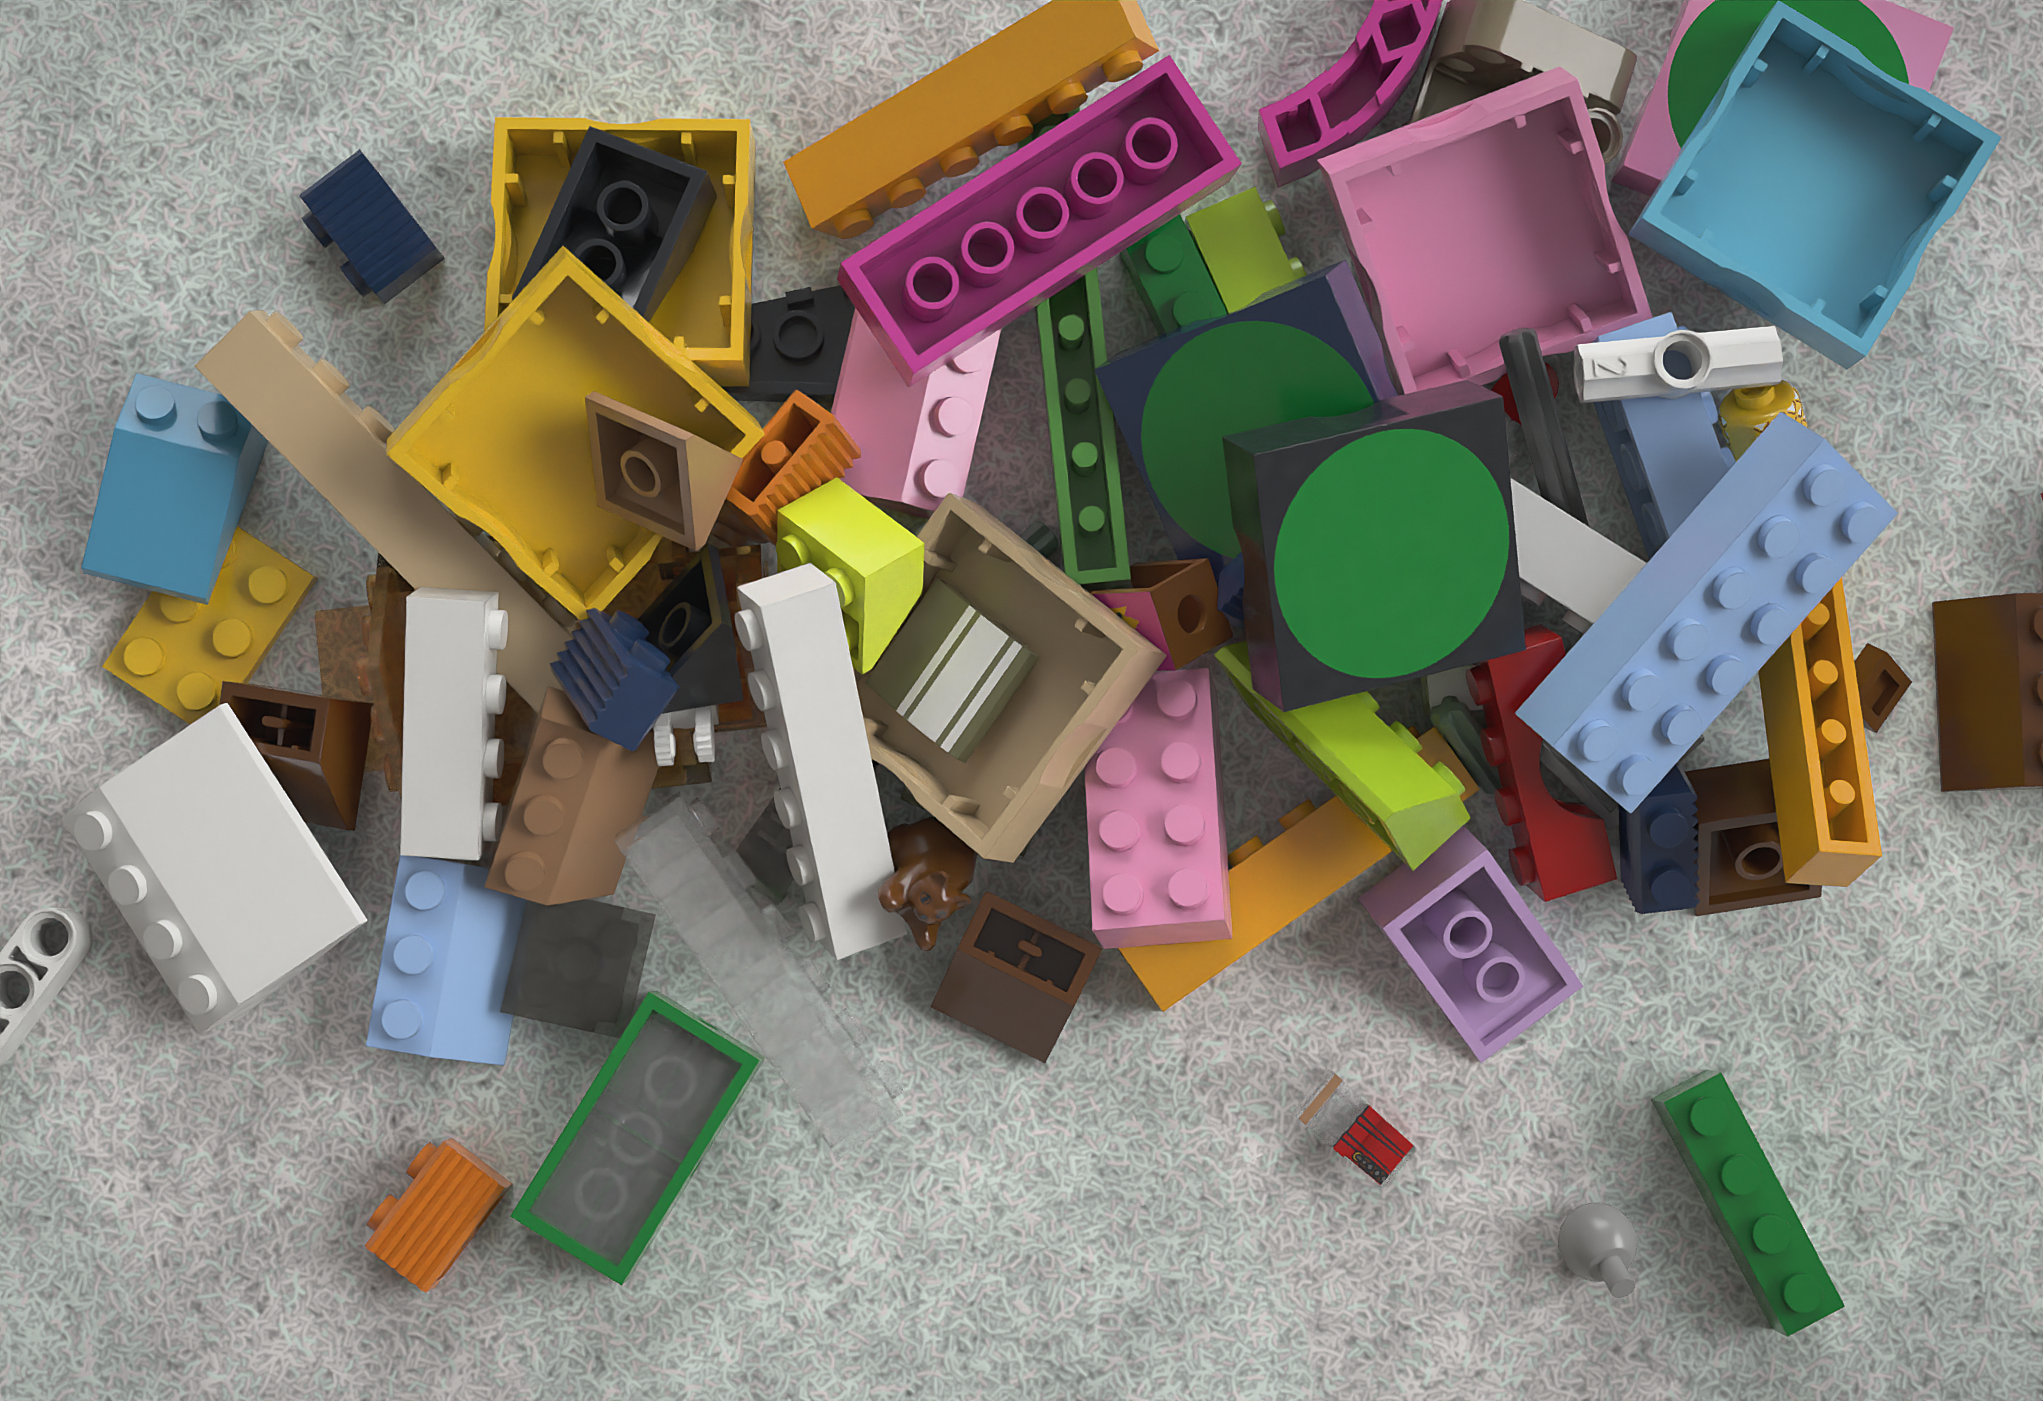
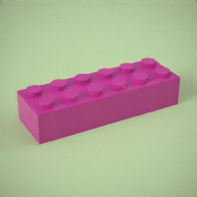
(1038, 220)

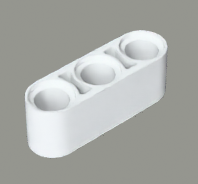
(44, 971)

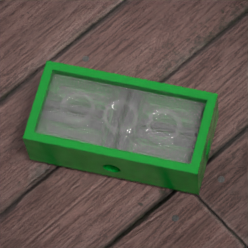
(637, 1137)

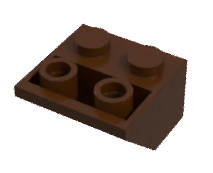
(310, 745)
(1016, 977)

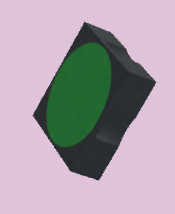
(1376, 544)

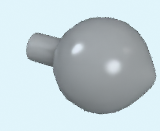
(1600, 1246)

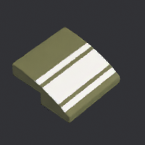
(951, 670)

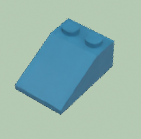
(172, 489)

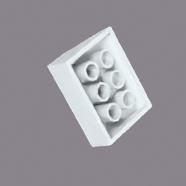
(214, 869)

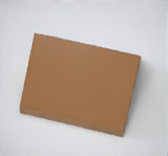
(657, 472)

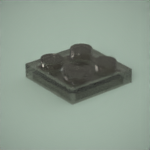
(578, 965)

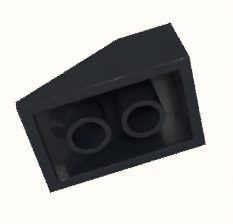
(626, 218)

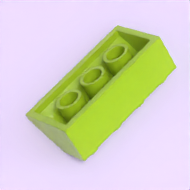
(1363, 763)

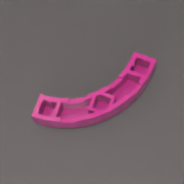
(1353, 94)

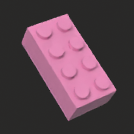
(1160, 819)

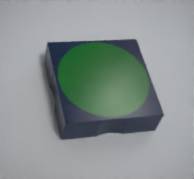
(1269, 363)

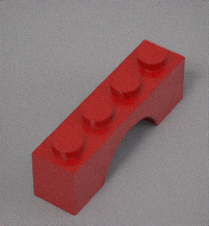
(1557, 842)

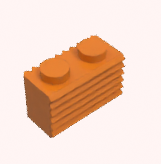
(796, 455)
(436, 1213)

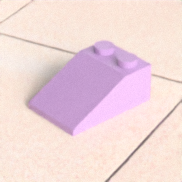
(1471, 943)

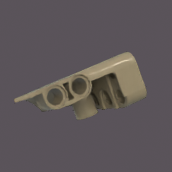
(1507, 41)

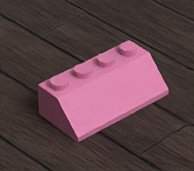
(911, 438)

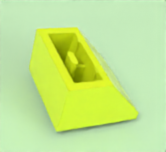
(864, 553)

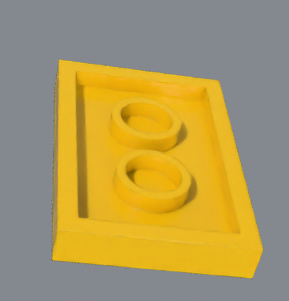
(186, 649)

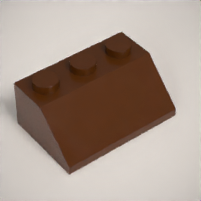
(1989, 691)

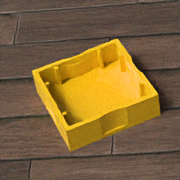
(712, 296)
(511, 432)

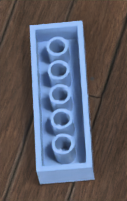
(1707, 611)

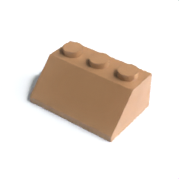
(568, 808)

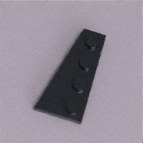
(797, 346)

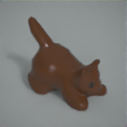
(928, 878)

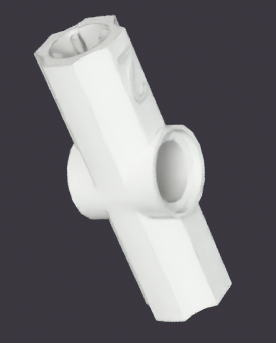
(1717, 361)

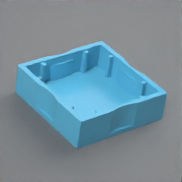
(1814, 186)

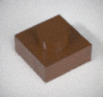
(1879, 685)

